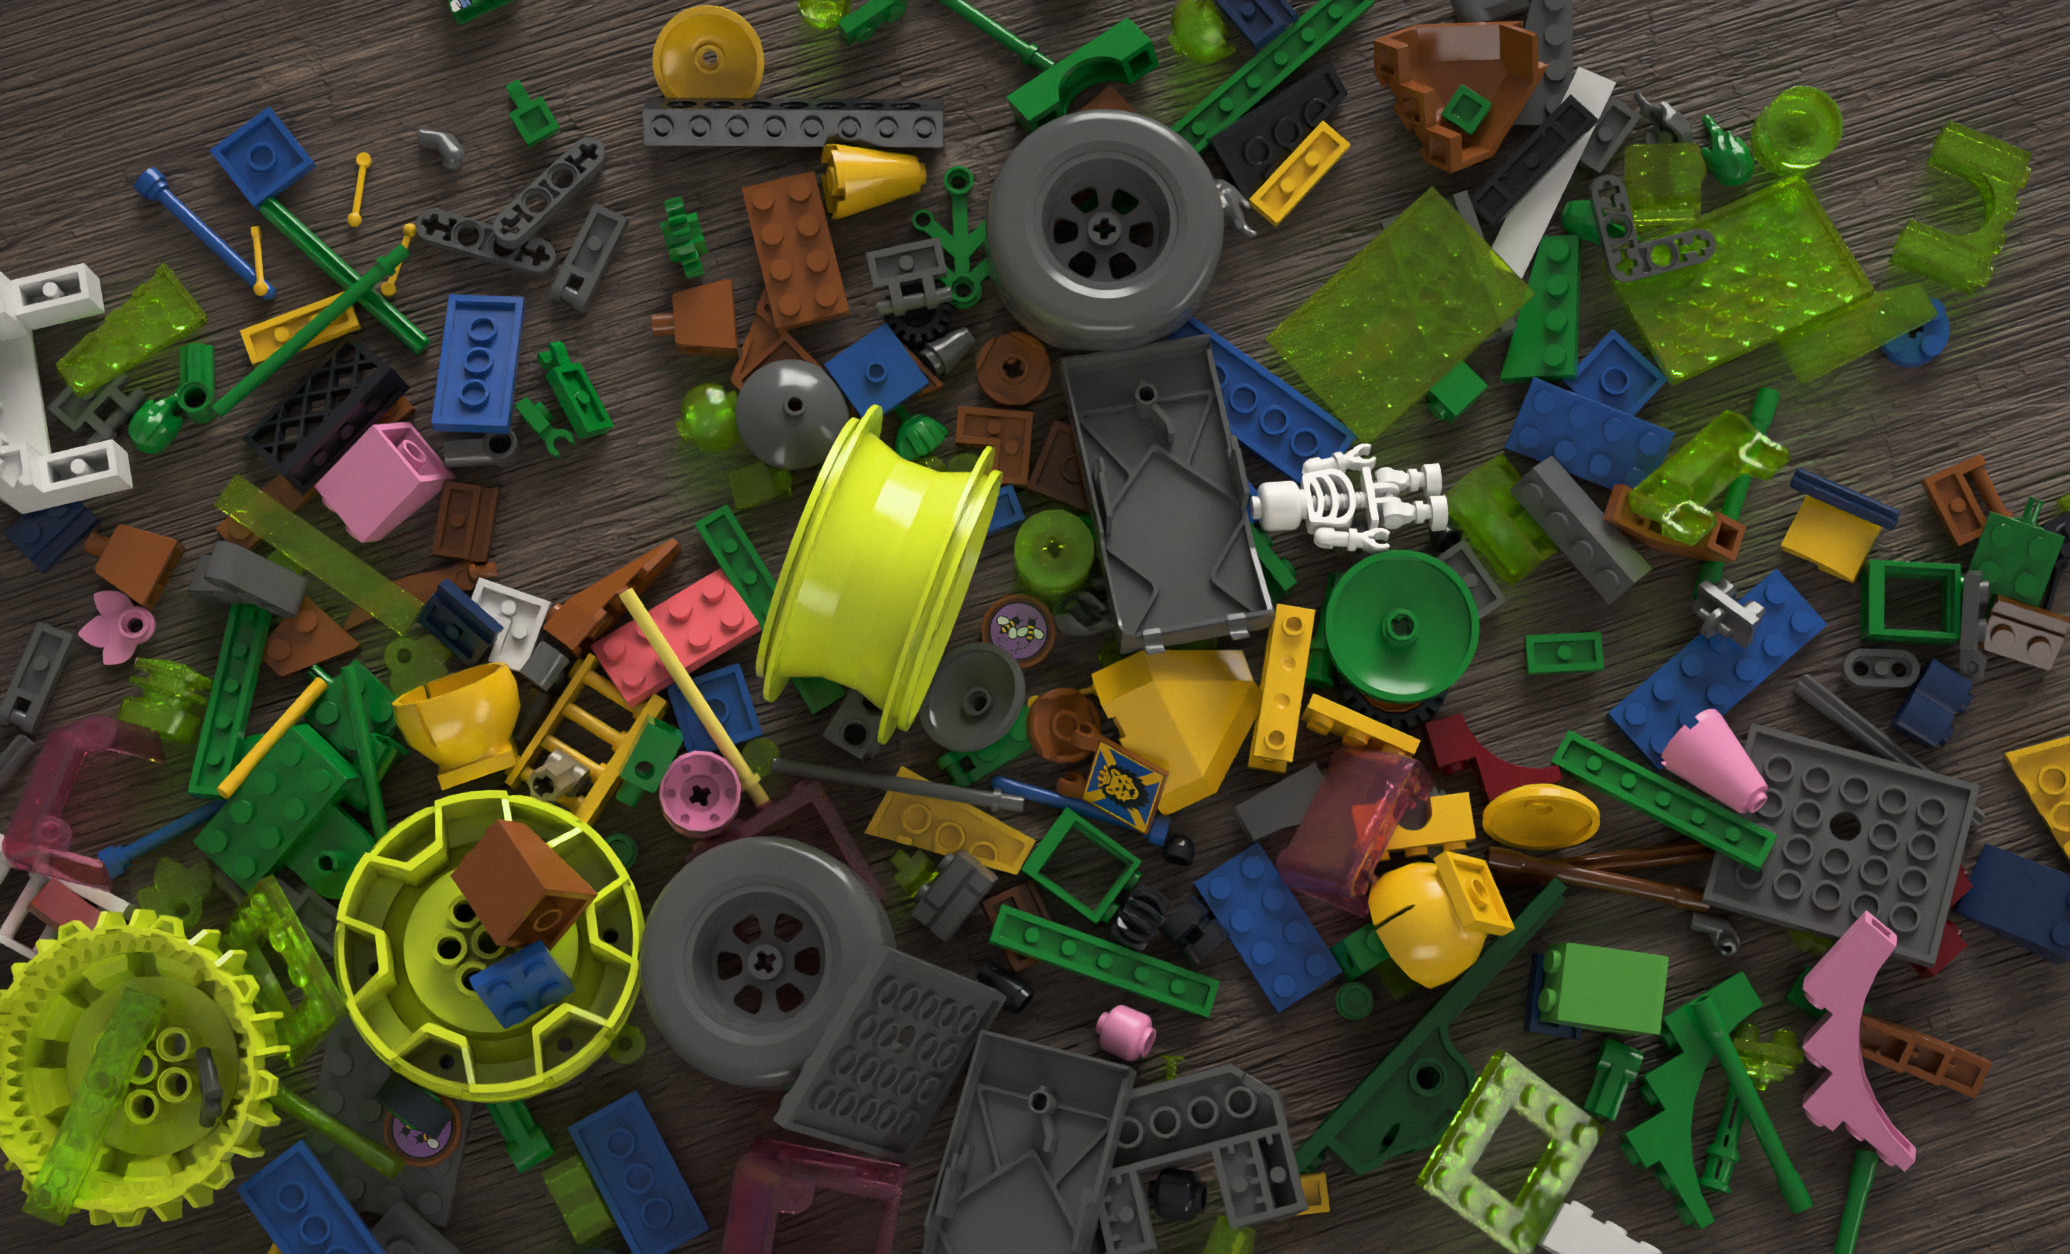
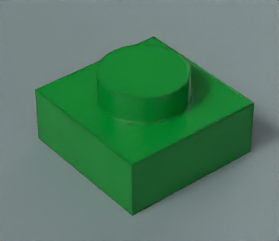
(1466, 110)

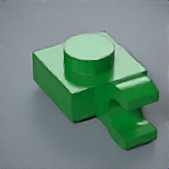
(532, 117)
(538, 419)

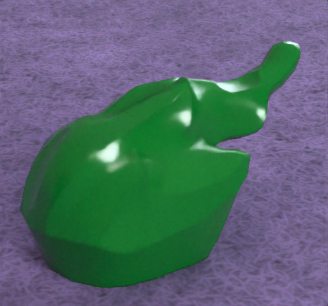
(1729, 158)
(1579, 219)
(154, 425)

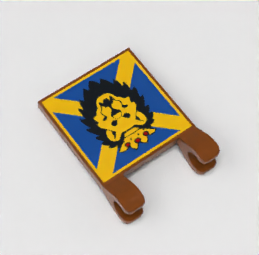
(1117, 780)

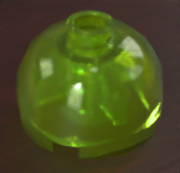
(1199, 32)

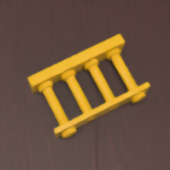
(1282, 689)
(603, 776)

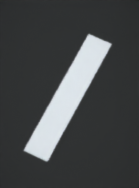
(1530, 218)

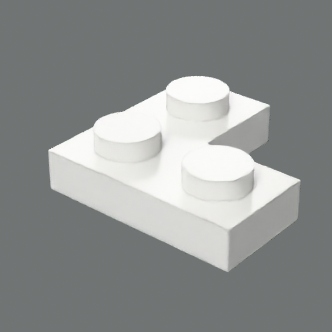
(519, 615)

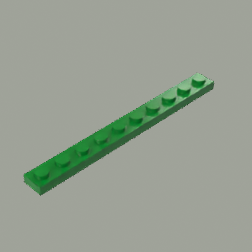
(1256, 80)

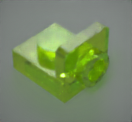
(759, 484)

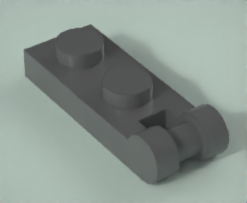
(589, 257)
(36, 677)

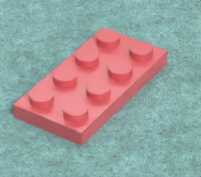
(695, 623)

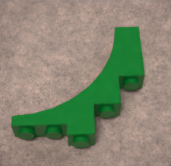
(1672, 1089)

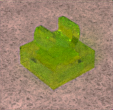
(913, 871)

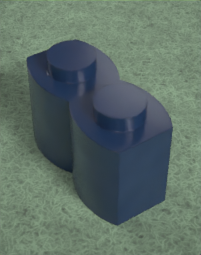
(1931, 705)

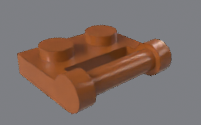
(1956, 503)

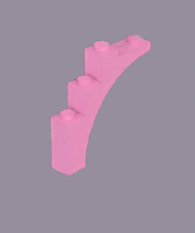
(1843, 1090)

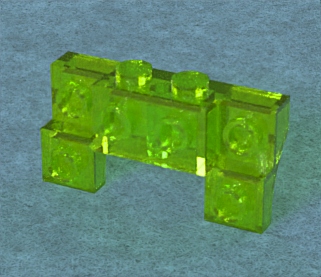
(1701, 471)

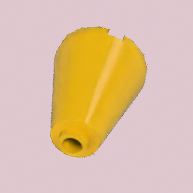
(867, 178)

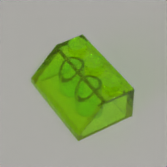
(1499, 522)

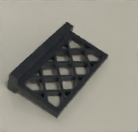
(339, 426)

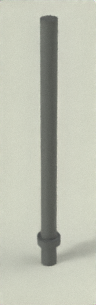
(995, 799)

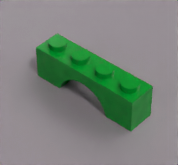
(1116, 55)

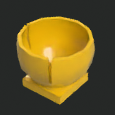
(464, 722)
(1449, 920)

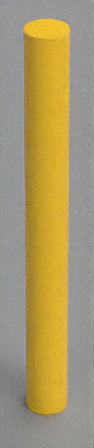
(270, 739)

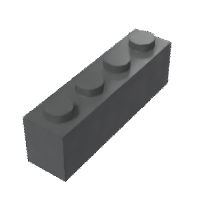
(1579, 529)

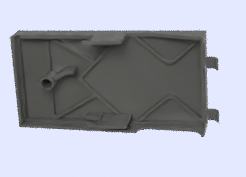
(1165, 494)
(1028, 1151)

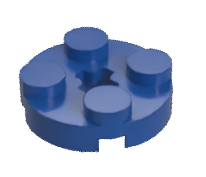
(1925, 344)

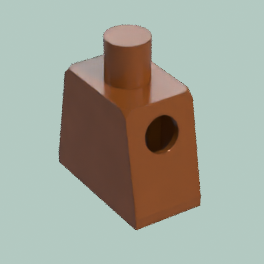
(702, 321)
(135, 562)

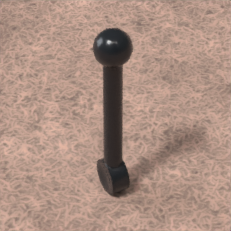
(2058, 568)

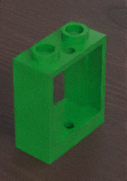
(1873, 598)
(1050, 844)

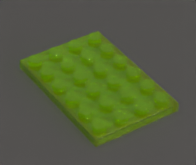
(1769, 276)
(1400, 316)

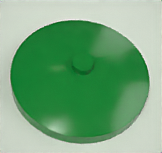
(1401, 626)

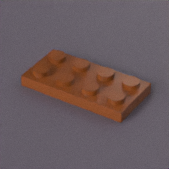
(795, 251)

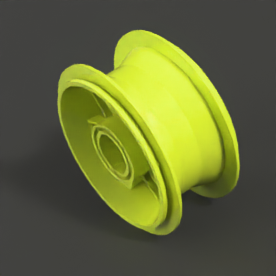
(877, 573)

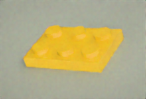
(1355, 728)

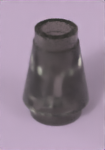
(534, 709)

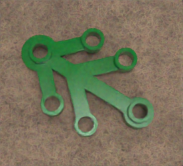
(959, 245)

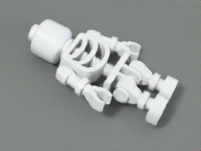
(1283, 505)

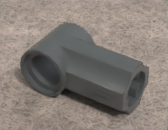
(1487, 10)
(477, 449)
(546, 668)

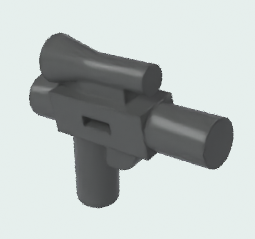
(209, 1087)

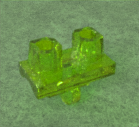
(1767, 1060)

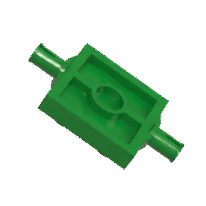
(2016, 555)
(332, 716)

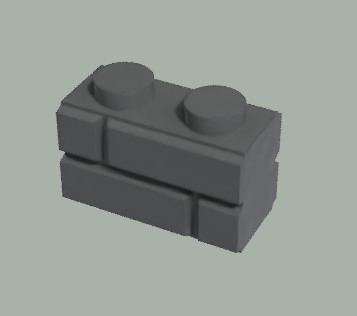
(953, 895)

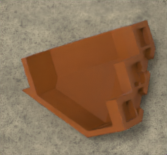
(1431, 62)

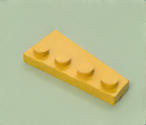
(2046, 780)
(949, 827)

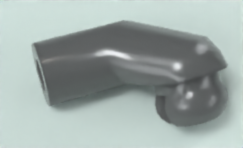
(446, 145)

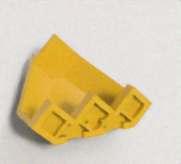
(1182, 715)

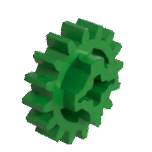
(684, 237)

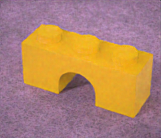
(1447, 825)

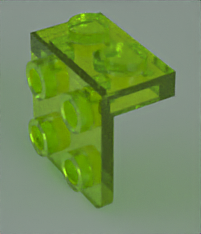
(1664, 185)

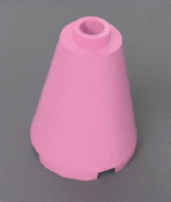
(1716, 763)

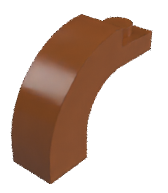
(1718, 545)

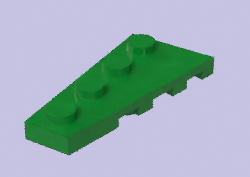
(1549, 323)

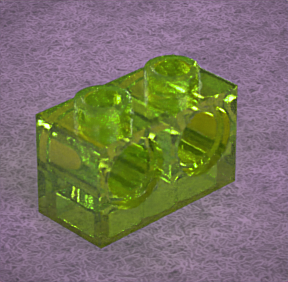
(579, 1199)

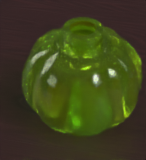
(709, 417)

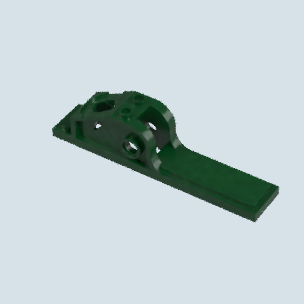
(1389, 1097)

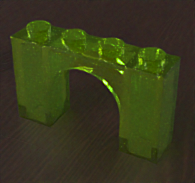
(1996, 173)

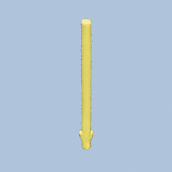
(747, 779)

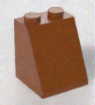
(521, 887)

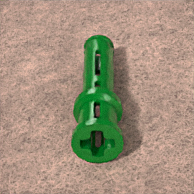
(1320, 665)
(1720, 1154)

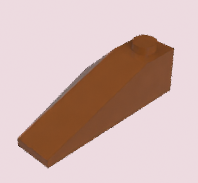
(599, 608)

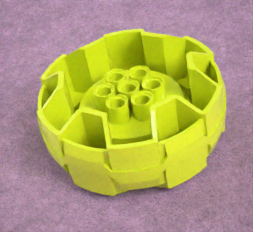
(416, 1005)

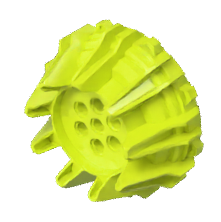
(53, 1028)

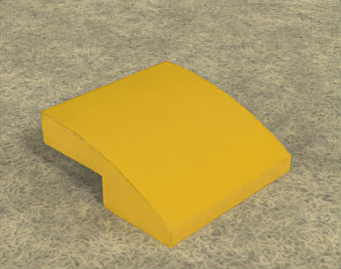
(1830, 538)

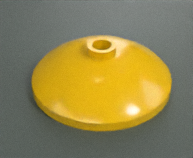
(691, 33)
(1541, 817)

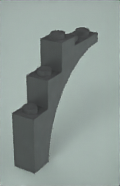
(1286, 803)

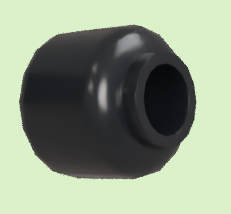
(1178, 1194)

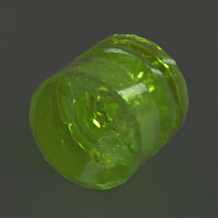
(1813, 120)
(1037, 570)
(165, 699)

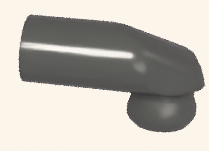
(1718, 929)

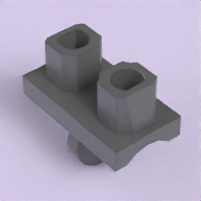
(1725, 616)

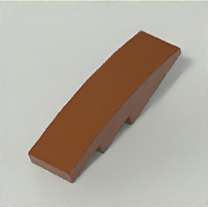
(1921, 1055)

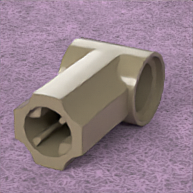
(557, 777)

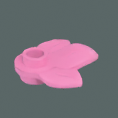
(113, 627)

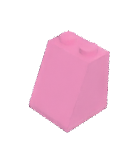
(383, 480)

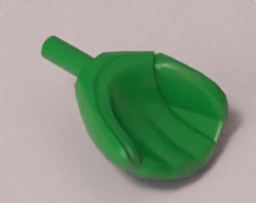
(917, 435)

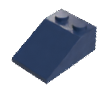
(2020, 903)

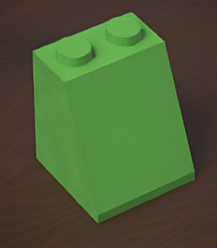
(1603, 989)

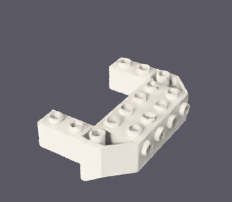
(28, 471)

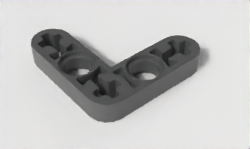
(1639, 252)

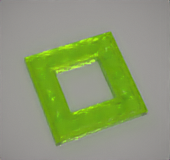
(269, 915)
(1573, 1135)

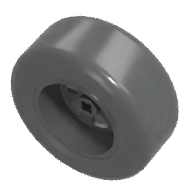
(1108, 154)
(696, 924)

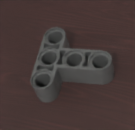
(247, 578)

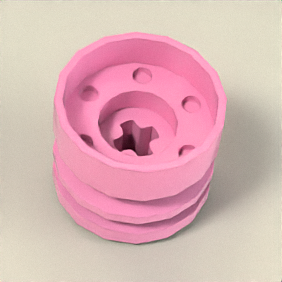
(706, 773)

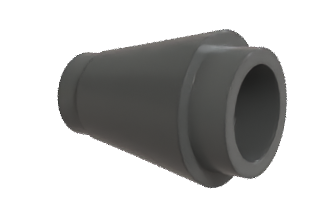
(946, 351)

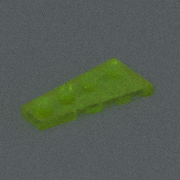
(140, 328)
(1855, 331)

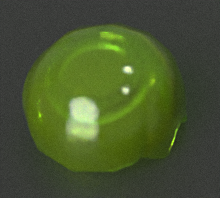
(823, 13)

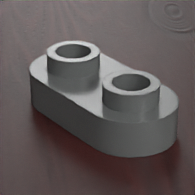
(1878, 668)

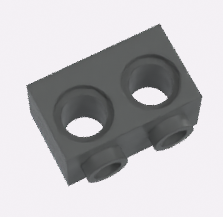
(851, 715)

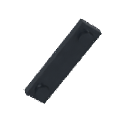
(1532, 161)

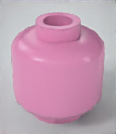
(1125, 1033)

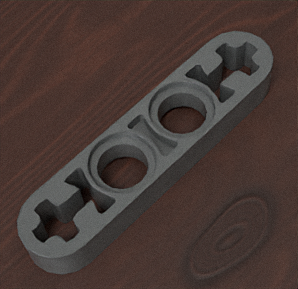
(545, 189)
(485, 246)

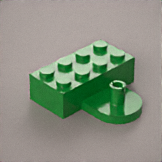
(291, 818)

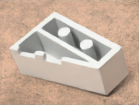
(1576, 1232)

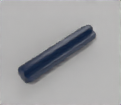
(1845, 498)

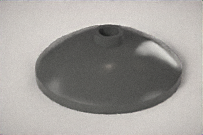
(788, 437)
(961, 685)

